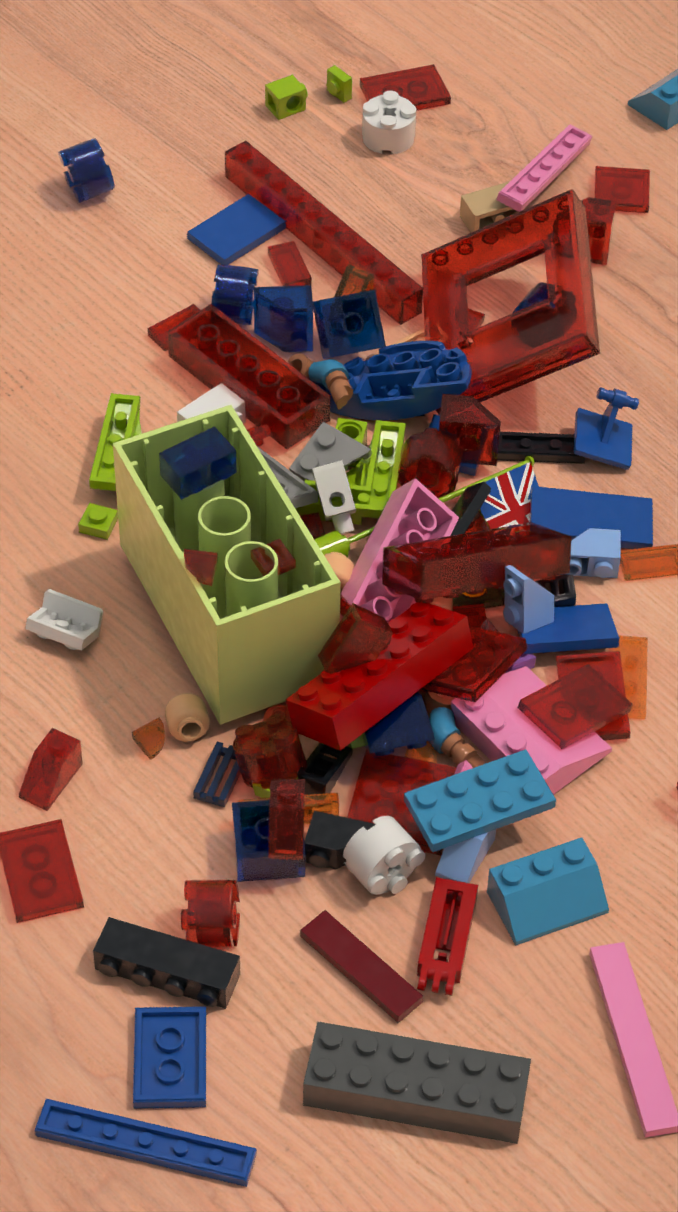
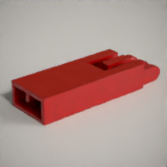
(448, 930)

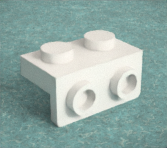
(66, 620)

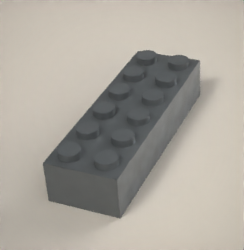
(416, 1082)

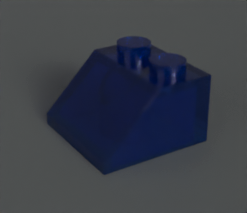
(285, 316)
(349, 324)

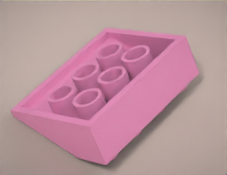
(503, 729)

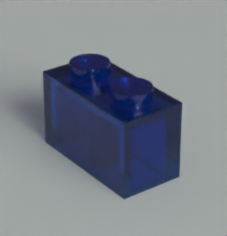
(198, 462)

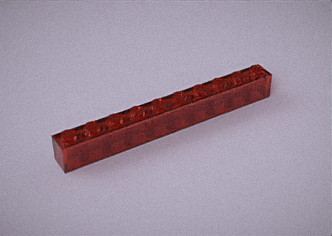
(322, 230)

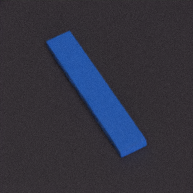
(146, 1142)

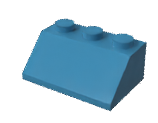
(659, 101)
(547, 891)

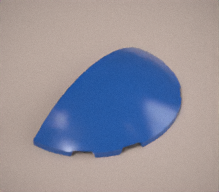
(404, 381)

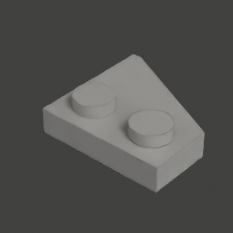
(327, 447)

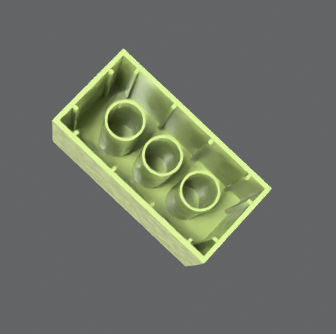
(248, 633)

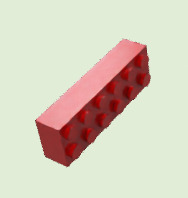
(349, 702)

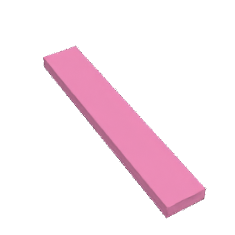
(544, 168)
(635, 1040)

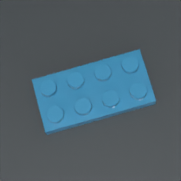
(479, 800)

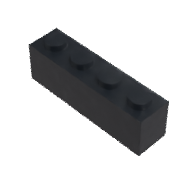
(166, 963)

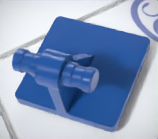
(603, 436)

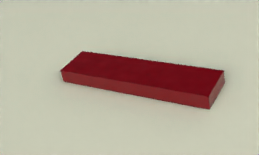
(361, 966)

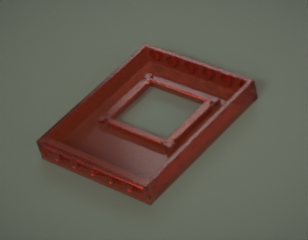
(534, 338)

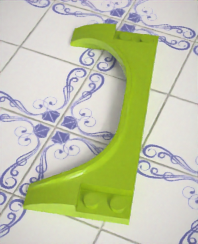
(369, 480)

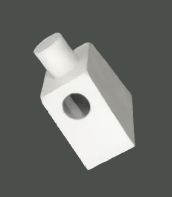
(330, 483)

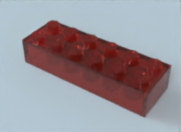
(273, 390)
(474, 561)

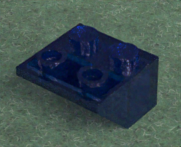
(404, 726)

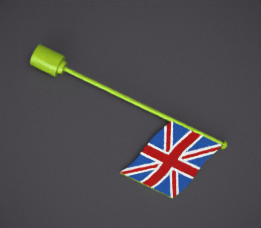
(504, 506)

